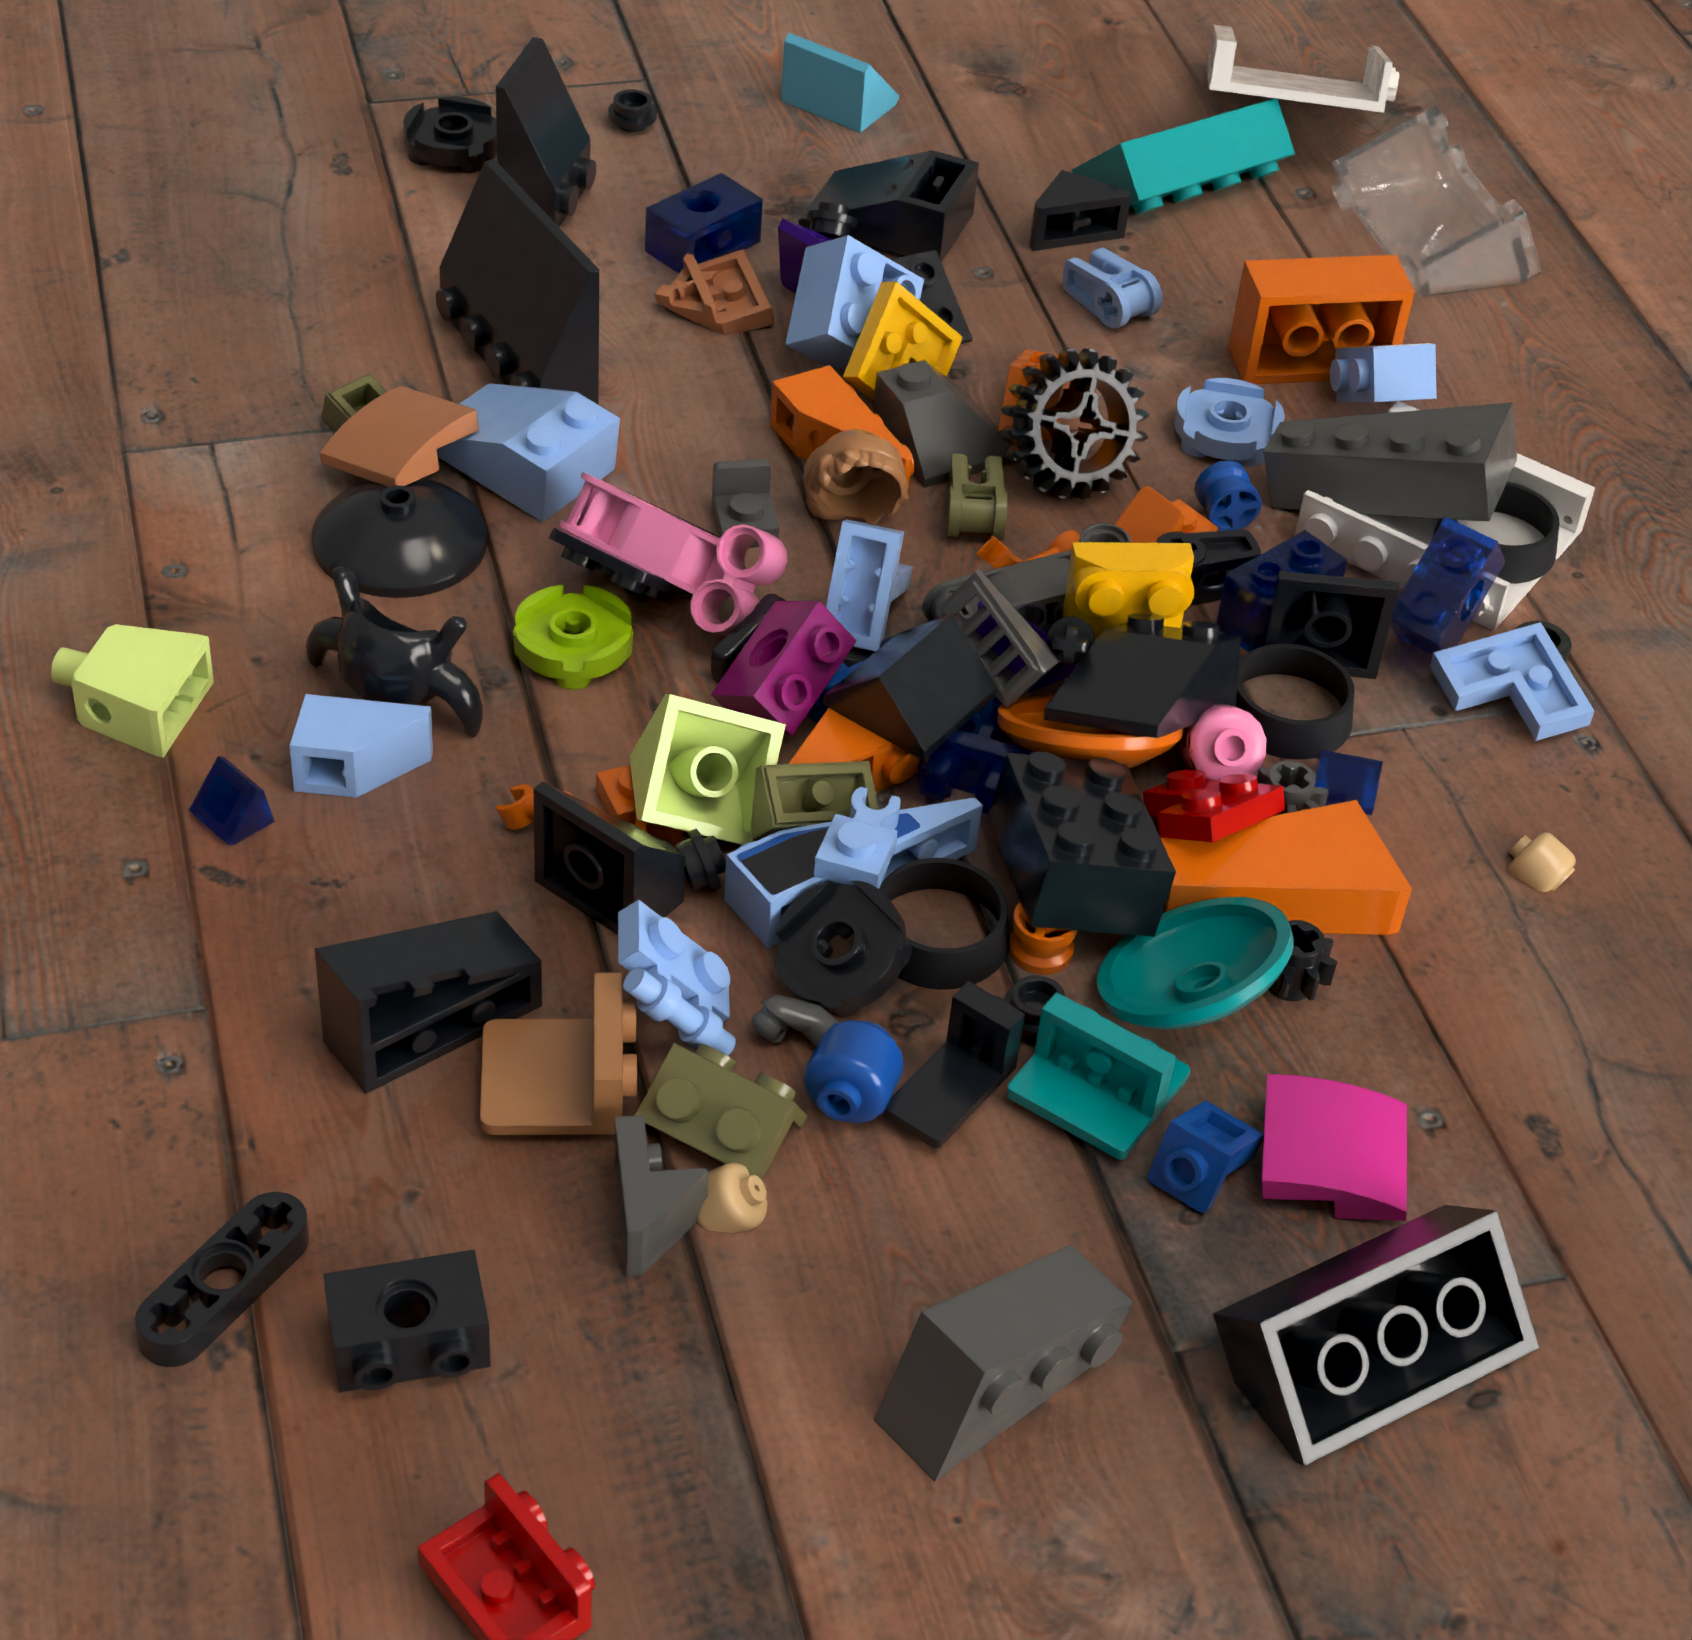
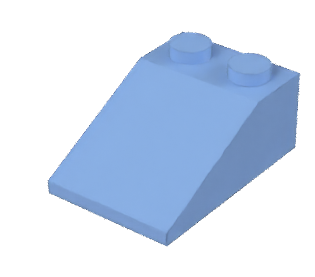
(535, 445)

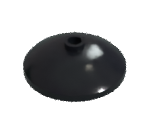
(401, 537)

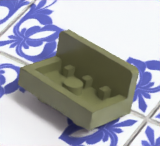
(719, 1111)

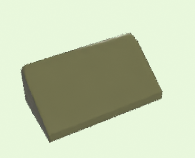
(806, 794)

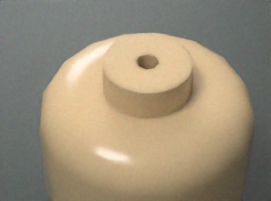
(1541, 862)
(733, 1200)

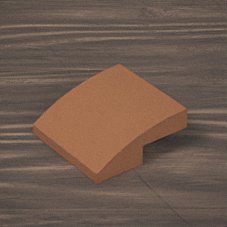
(398, 436)

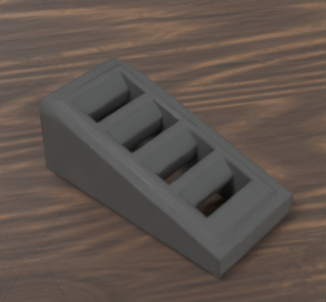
(1024, 640)

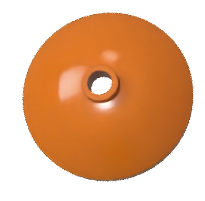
(1026, 726)

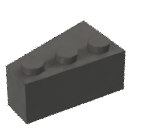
(998, 1356)

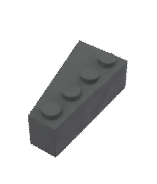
(1397, 462)

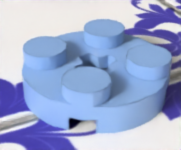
(1206, 432)

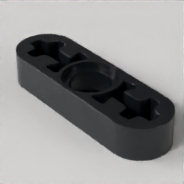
(218, 1308)

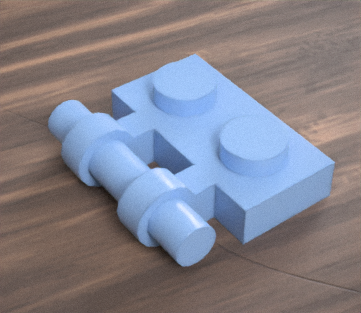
(674, 977)

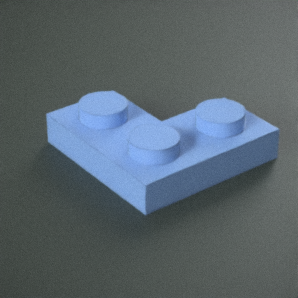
(1518, 666)

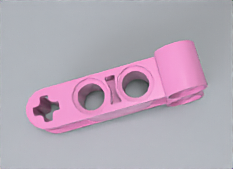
(679, 551)

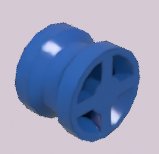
(1228, 495)

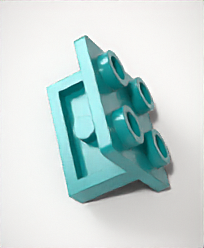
(1096, 1078)

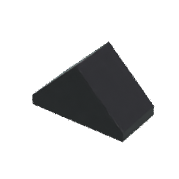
(1078, 212)

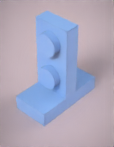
(867, 580)

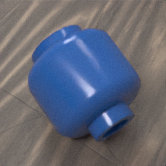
(853, 1071)

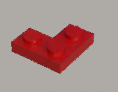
(1210, 809)

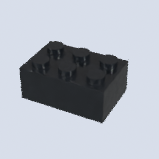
(1080, 845)

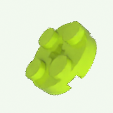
(569, 657)

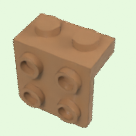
(560, 1071)

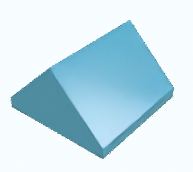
(833, 85)

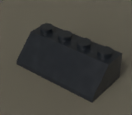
(1378, 1330)

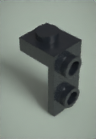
(964, 1071)

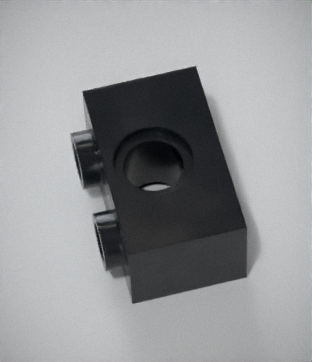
(433, 1294)

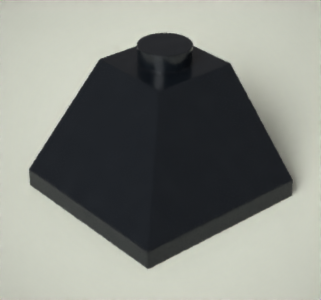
(1335, 616)
(601, 859)

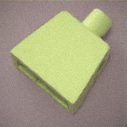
(137, 684)

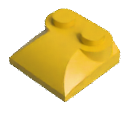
(1126, 579)

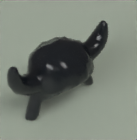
(392, 660)

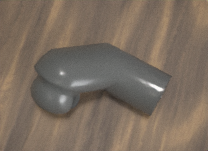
(784, 1012)

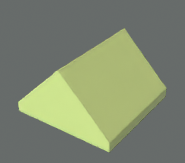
(701, 766)

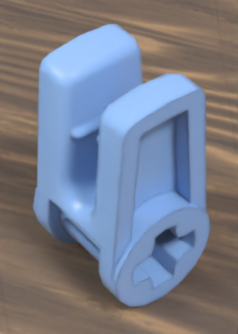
(1112, 287)

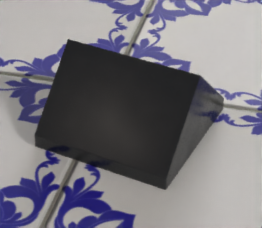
(916, 687)

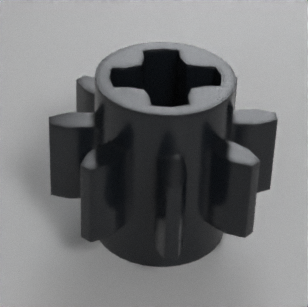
(1307, 966)

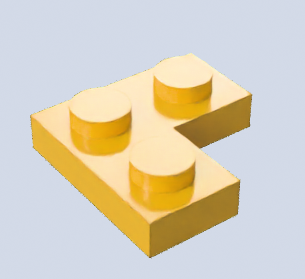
(899, 333)

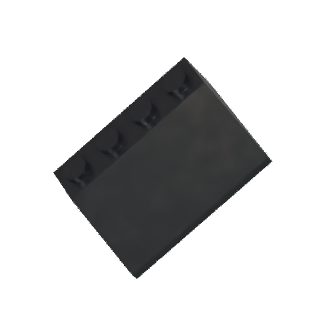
(521, 290)

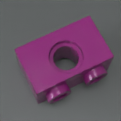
(785, 663)

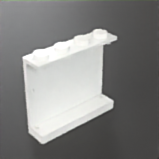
(1377, 87)
(1395, 544)

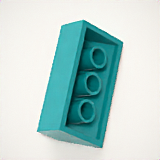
(1194, 156)

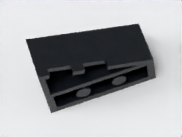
(421, 993)

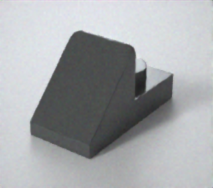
(653, 1203)

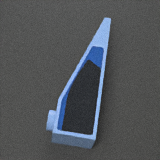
(777, 869)

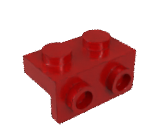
(509, 1572)

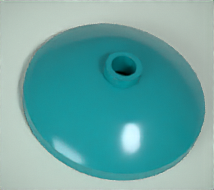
(1199, 964)

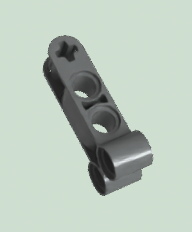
(1032, 586)

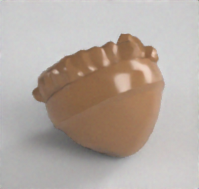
(855, 478)

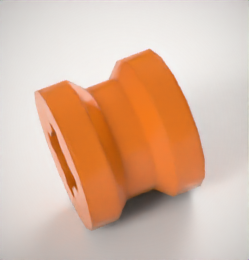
(1039, 948)

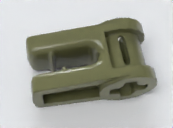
(974, 505)

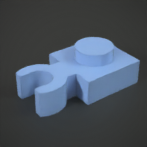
(859, 844)

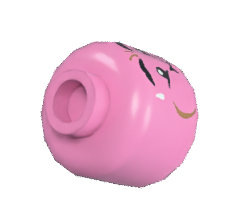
(1224, 743)

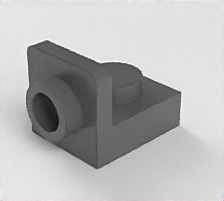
(743, 496)

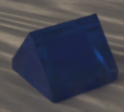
(1348, 778)
(231, 803)

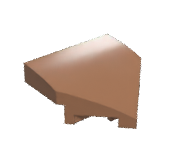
(718, 294)

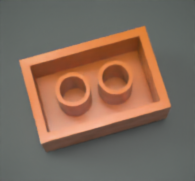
(1304, 308)

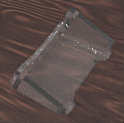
(1434, 211)

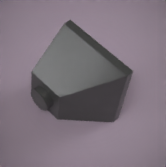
(935, 420)

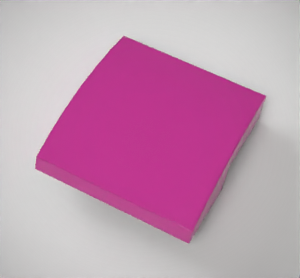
(1335, 1146)

